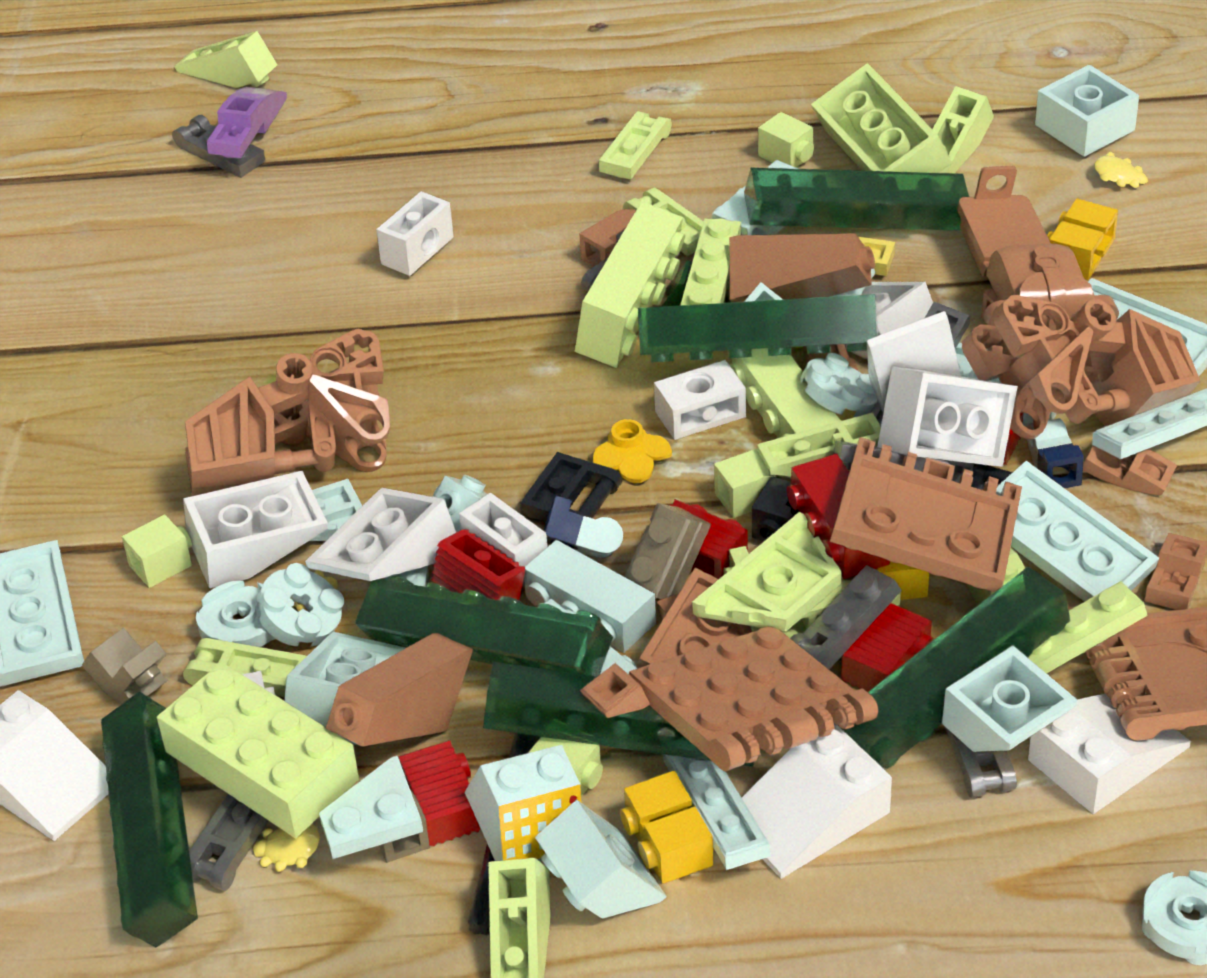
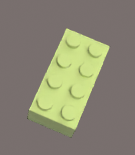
(879, 126)
(629, 281)
(258, 748)

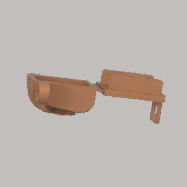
(1016, 251)

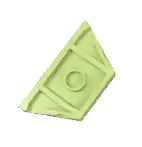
(774, 581)

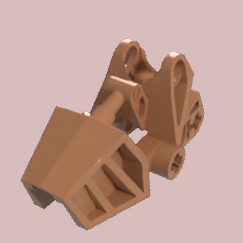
(1083, 364)
(237, 433)

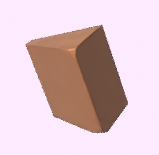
(615, 692)

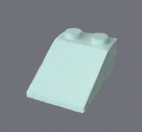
(338, 658)

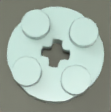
(838, 385)
(305, 587)
(221, 604)
(1165, 922)

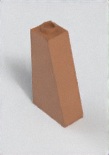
(799, 265)
(402, 695)

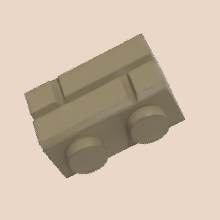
(667, 550)

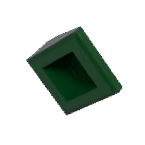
(675, 290)

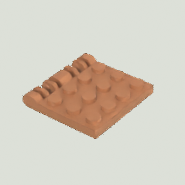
(927, 517)
(1156, 672)
(751, 697)

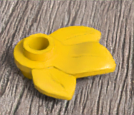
(632, 451)

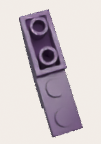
(241, 118)

